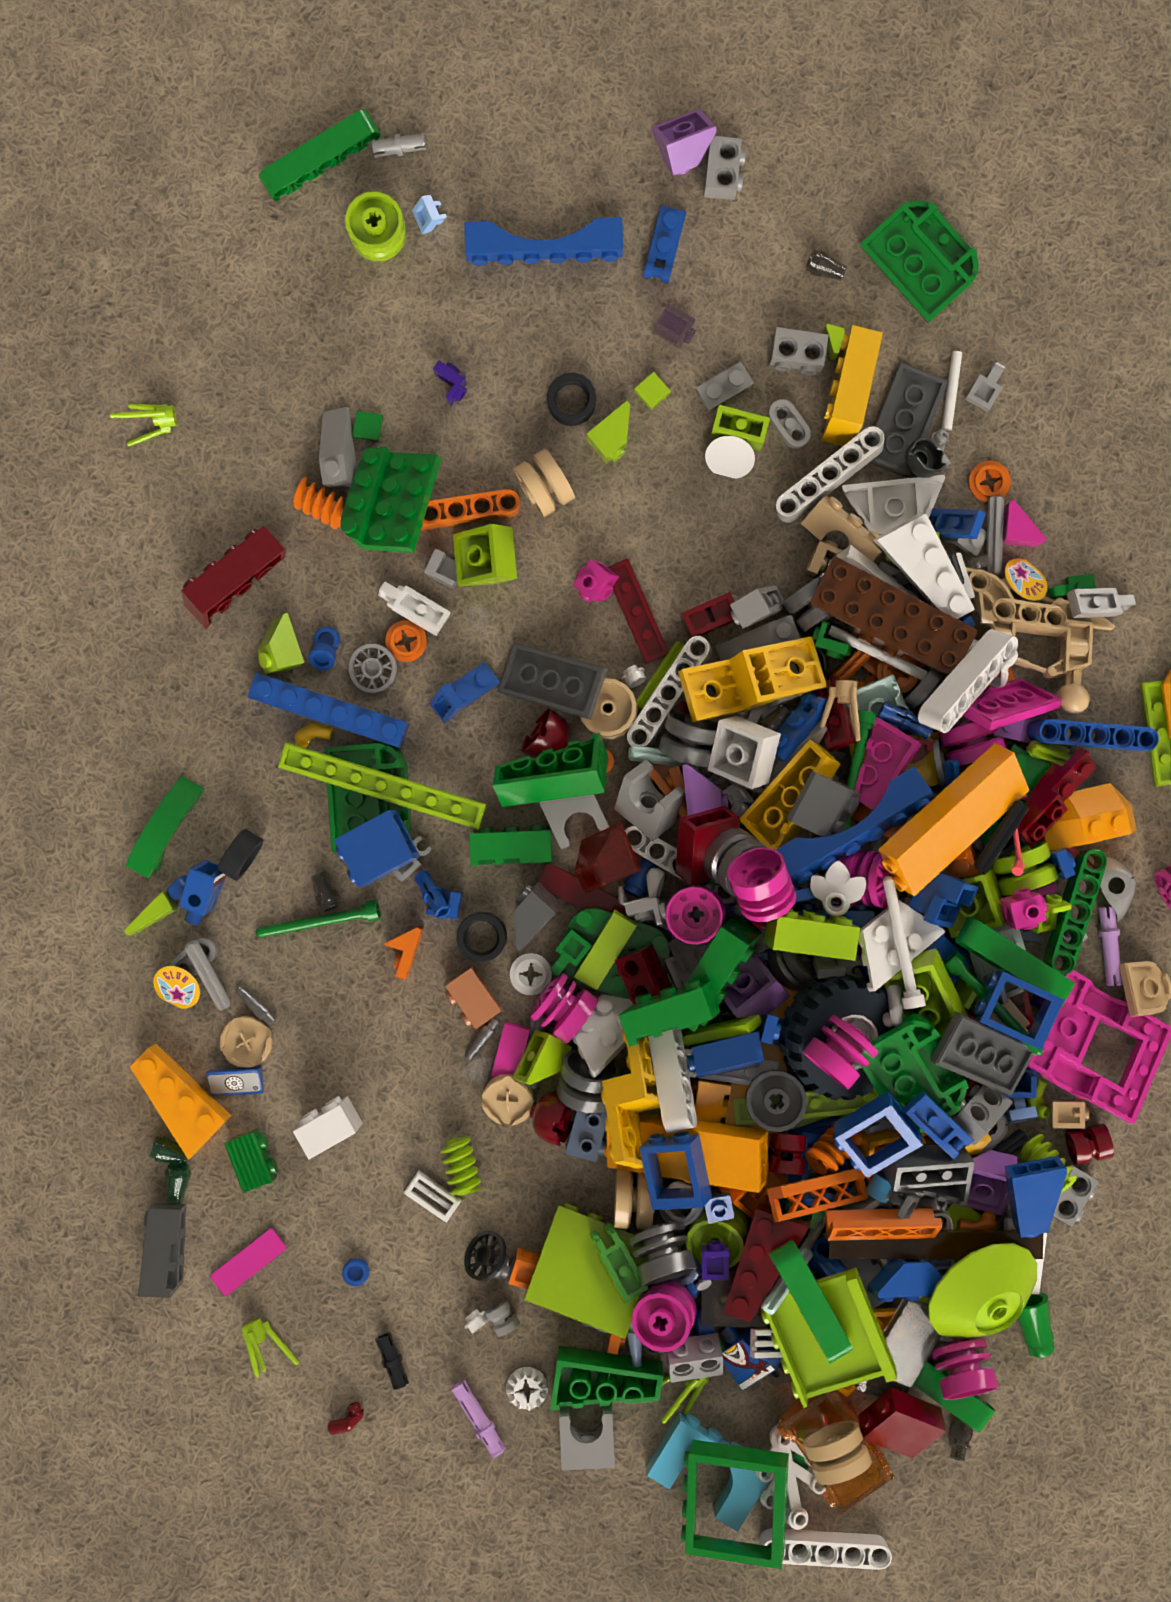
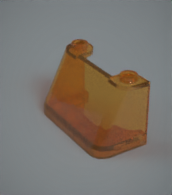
(824, 1410)

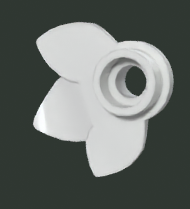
(837, 884)

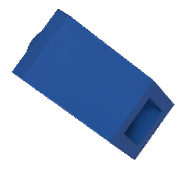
(904, 1279)

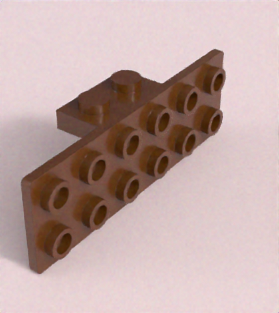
(892, 617)

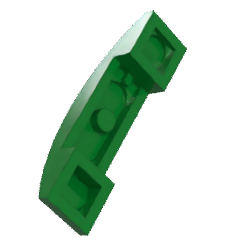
(163, 825)

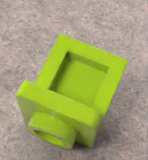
(1054, 905)

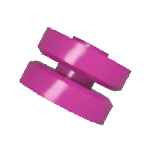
(971, 740)
(664, 1316)

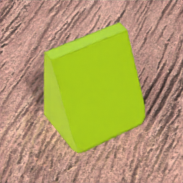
(834, 339)

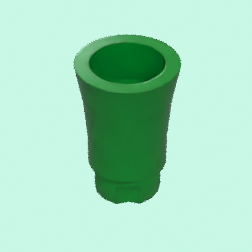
(1037, 1326)

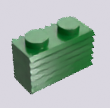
(251, 1160)

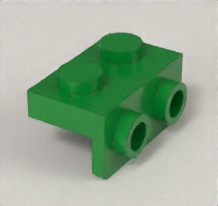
(833, 648)

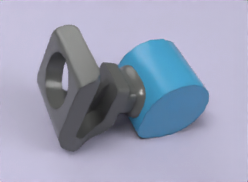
(882, 1191)

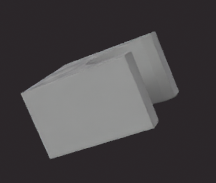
(644, 805)
(559, 810)
(590, 1448)

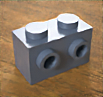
(586, 1136)

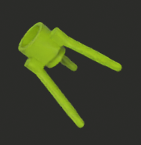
(162, 416)
(254, 1334)
(690, 1385)

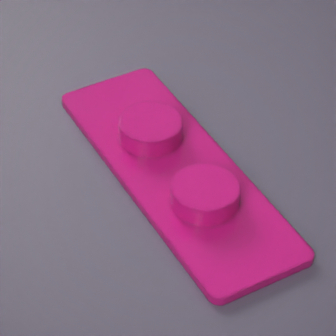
(248, 1262)

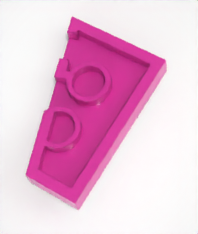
(886, 758)

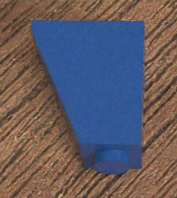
(726, 1055)
(1034, 1194)

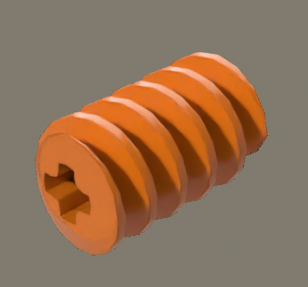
(318, 504)
(825, 1155)

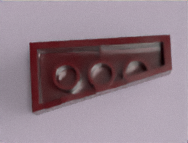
(231, 575)
(756, 1269)

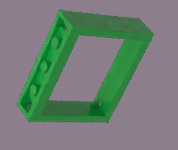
(740, 1458)

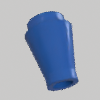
(637, 884)

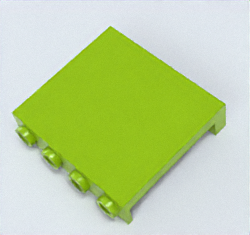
(573, 1277)
(803, 1355)

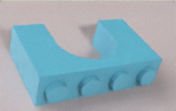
(668, 1462)

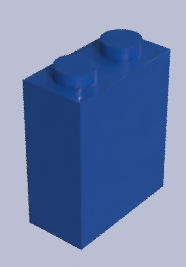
(376, 848)

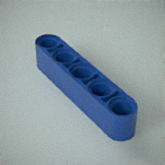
(1104, 735)

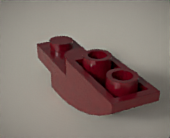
(1049, 794)

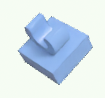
(427, 214)
(1020, 1112)

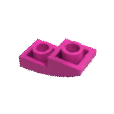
(510, 1049)

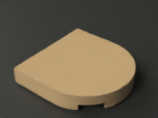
(1145, 988)

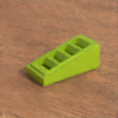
(156, 910)

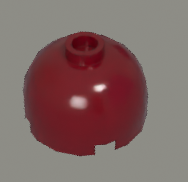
(550, 733)
(551, 1119)

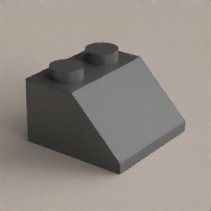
(824, 805)
(533, 911)

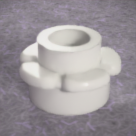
(633, 676)
(476, 1320)

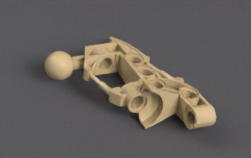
(1073, 633)

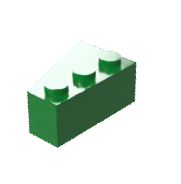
(510, 846)
(669, 1011)

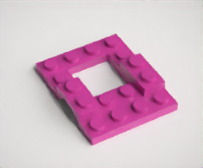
(1070, 1040)

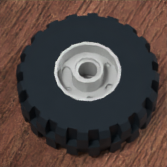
(810, 1011)

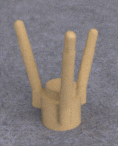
(846, 694)

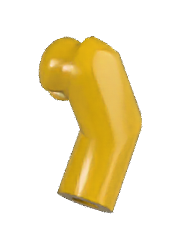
(310, 731)

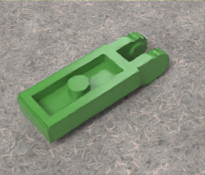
(619, 1264)

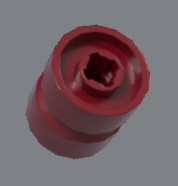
(791, 1144)
(1087, 1144)

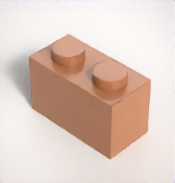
(473, 998)

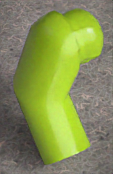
(1042, 1109)

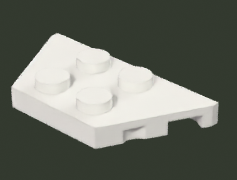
(892, 502)
(880, 948)
(601, 1034)

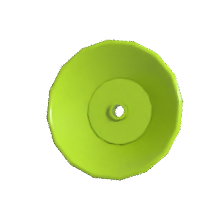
(983, 1292)

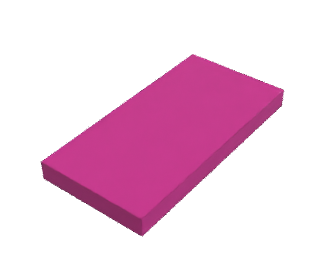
(1010, 704)

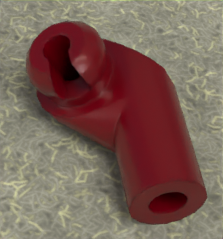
(349, 1422)

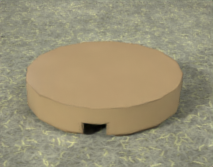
(246, 1041)
(507, 1100)

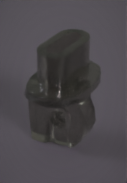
(959, 1438)

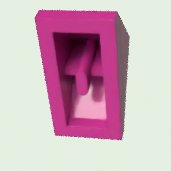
(1019, 528)

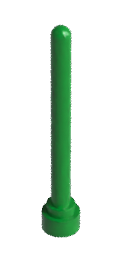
(866, 720)
(367, 912)
(956, 965)

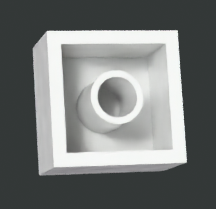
(743, 752)
(328, 1127)

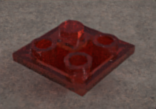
(605, 859)

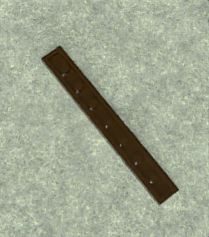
(946, 1245)

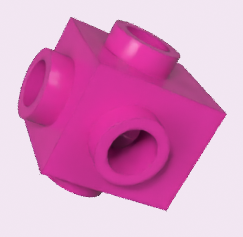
(595, 581)
(1024, 909)

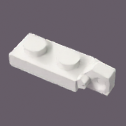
(415, 607)

